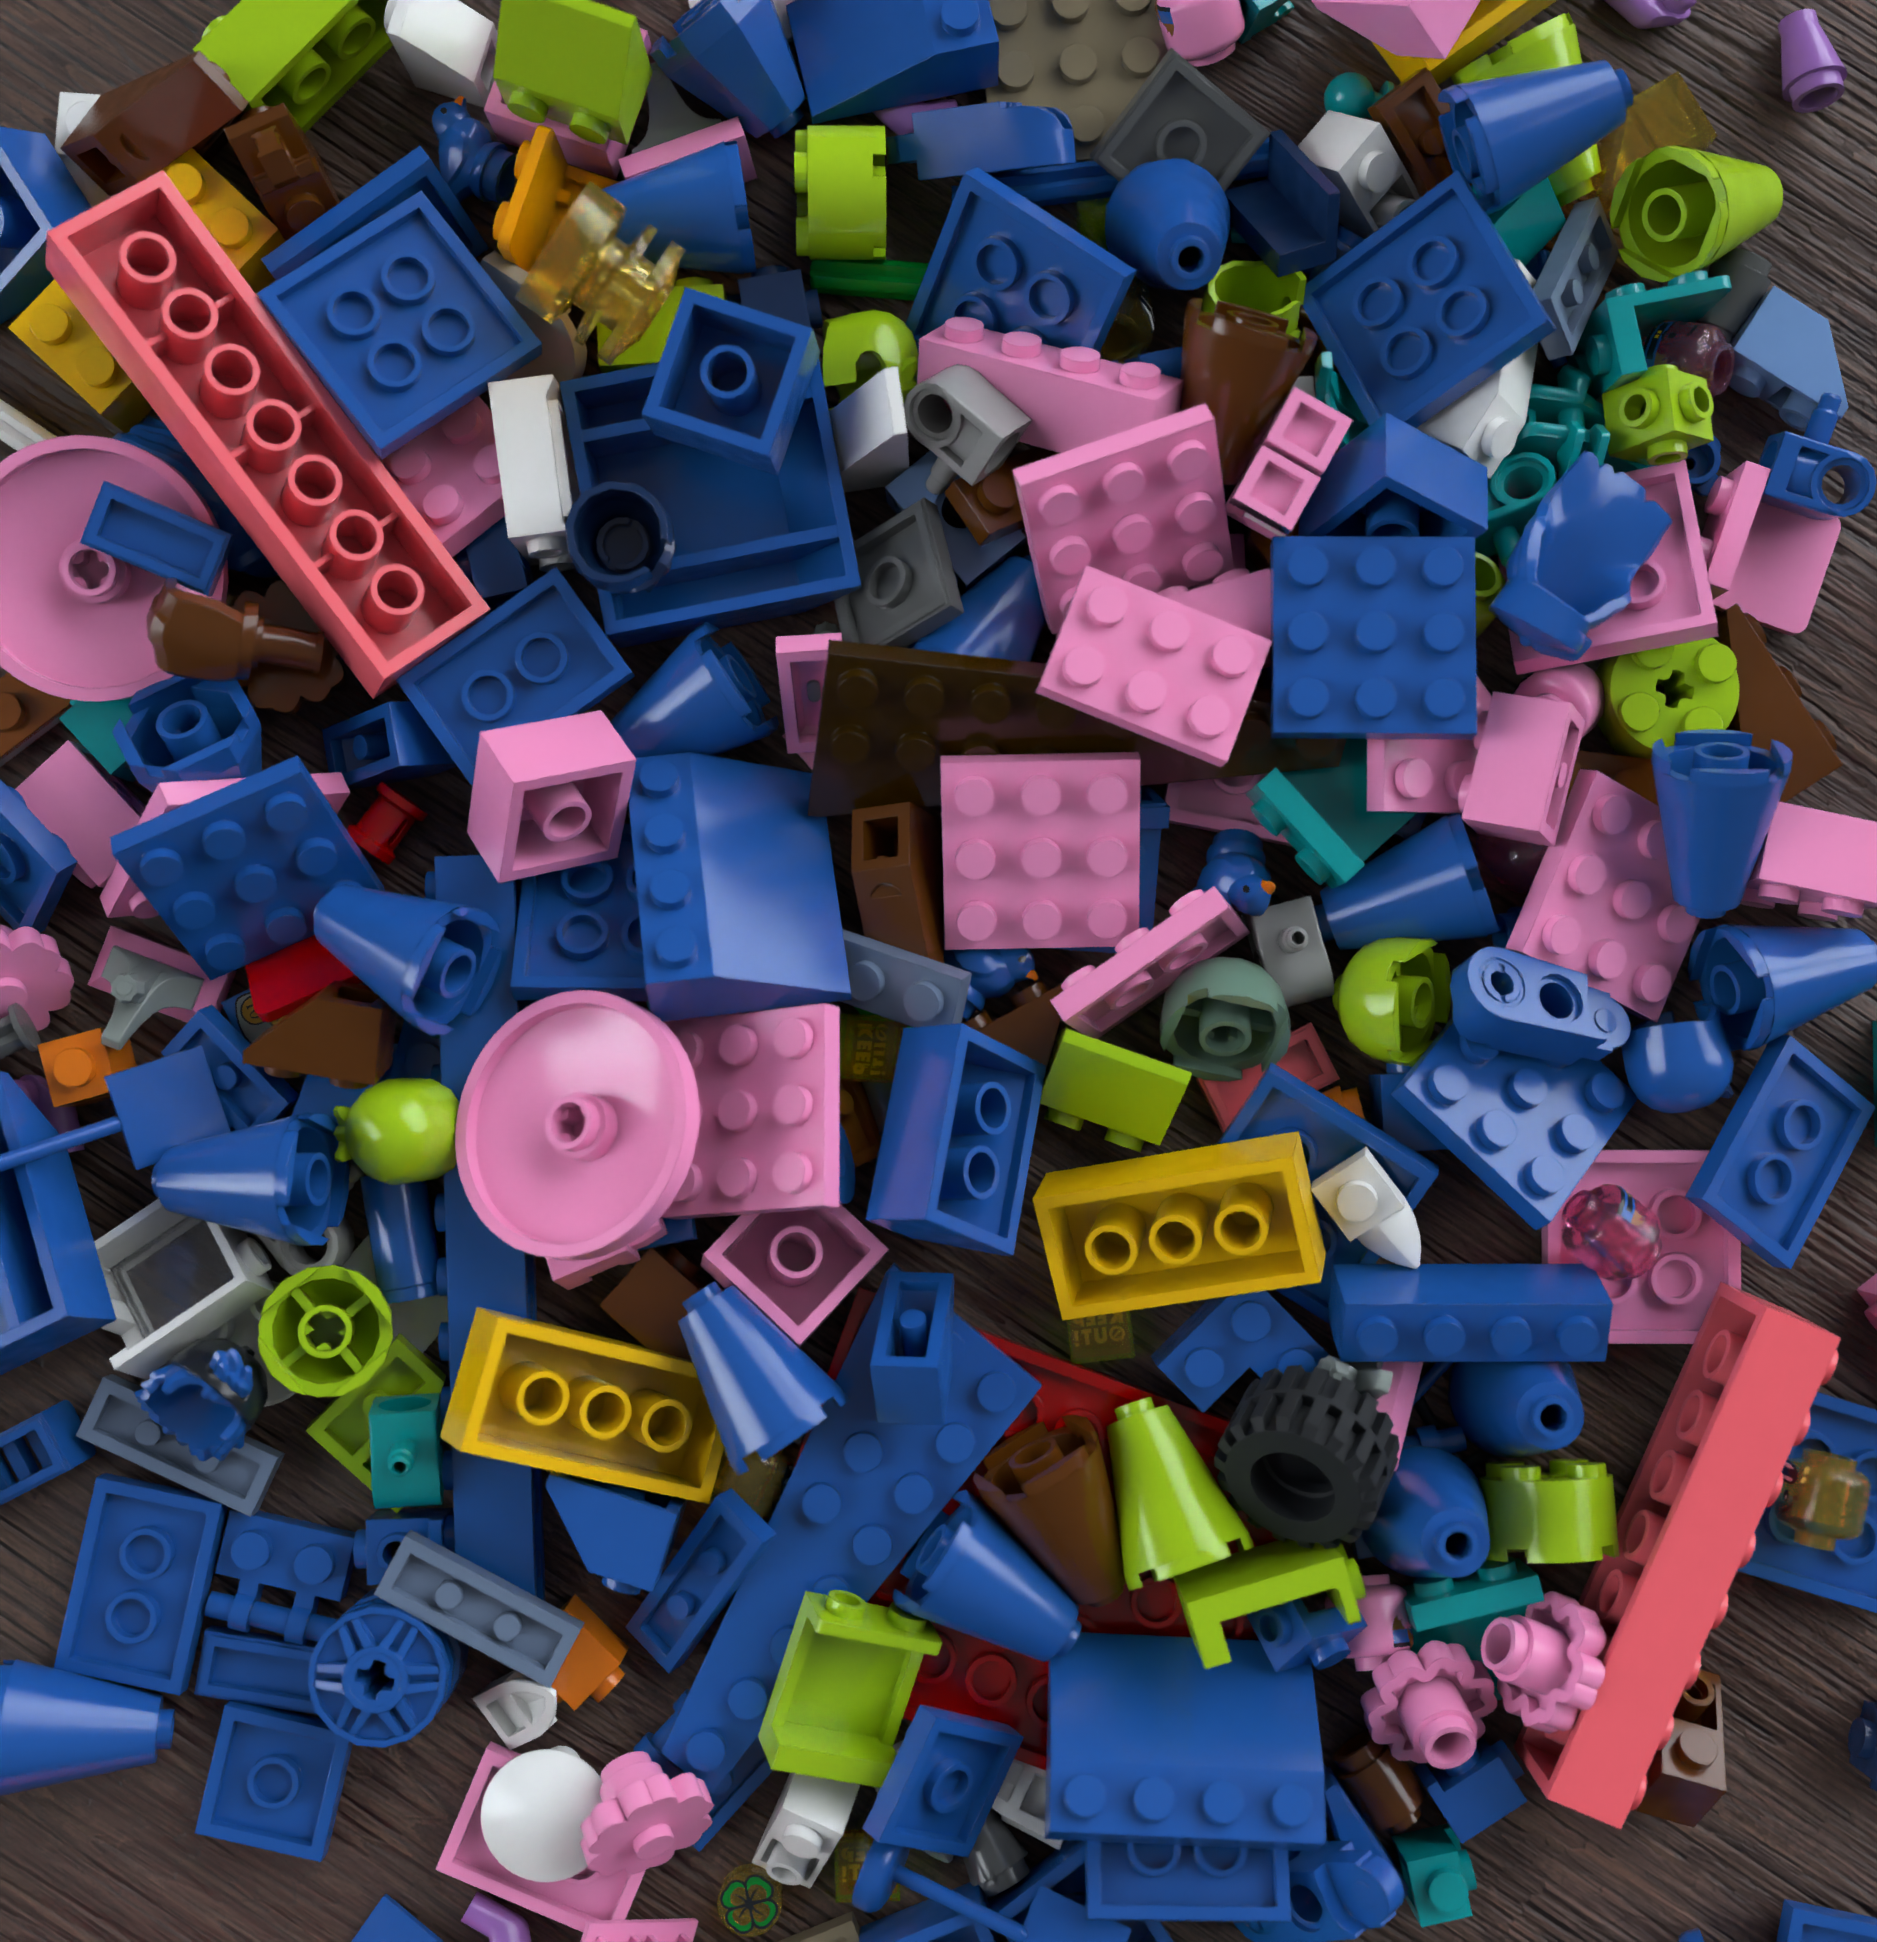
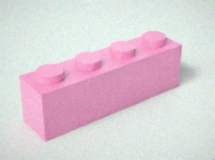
(1064, 391)

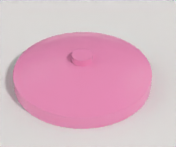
(66, 610)
(577, 1125)

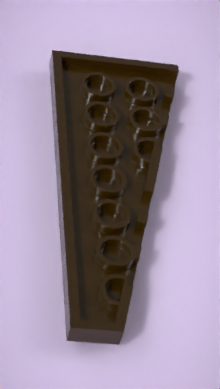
(901, 709)

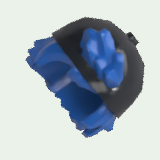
(207, 1396)

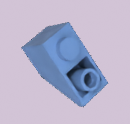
(1787, 358)

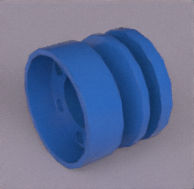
(346, 1683)

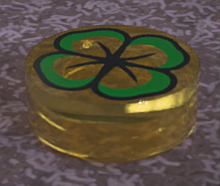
(749, 1901)

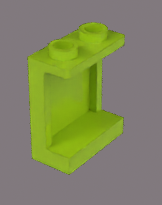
(1262, 1580)
(844, 1688)

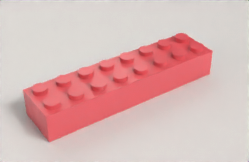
(263, 430)
(1682, 1541)

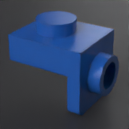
(1300, 1638)

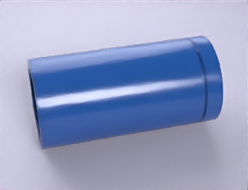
(401, 1239)

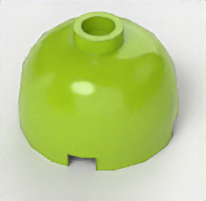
(1393, 998)
(325, 1331)

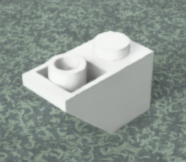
(444, 46)
(1363, 167)
(804, 1828)

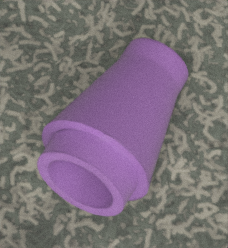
(1809, 63)

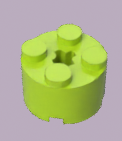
(840, 192)
(1694, 675)
(1550, 1514)

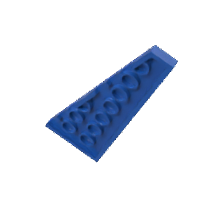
(842, 1525)

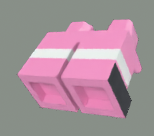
(1287, 465)

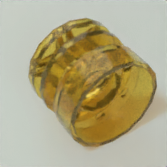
(600, 274)

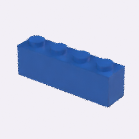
(1469, 1313)

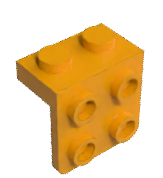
(540, 198)

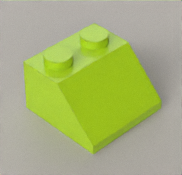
(572, 66)
(1112, 1089)

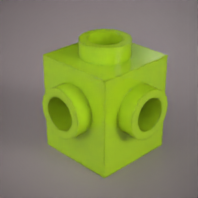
(1658, 416)

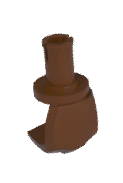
(217, 643)

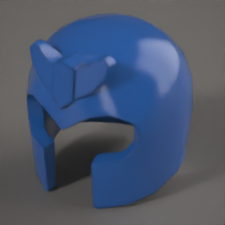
(1679, 1063)

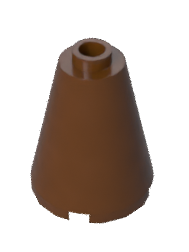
(1243, 373)
(1059, 1506)

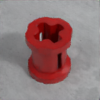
(386, 822)

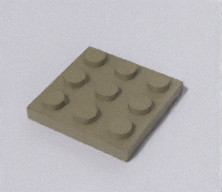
(1076, 58)

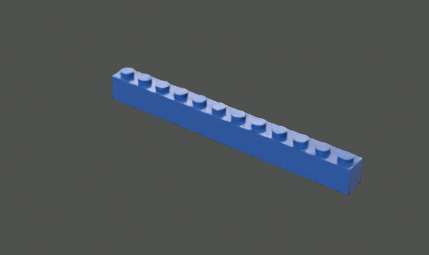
(494, 1500)

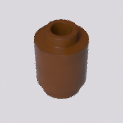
(1379, 1783)

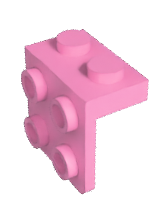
(1764, 554)

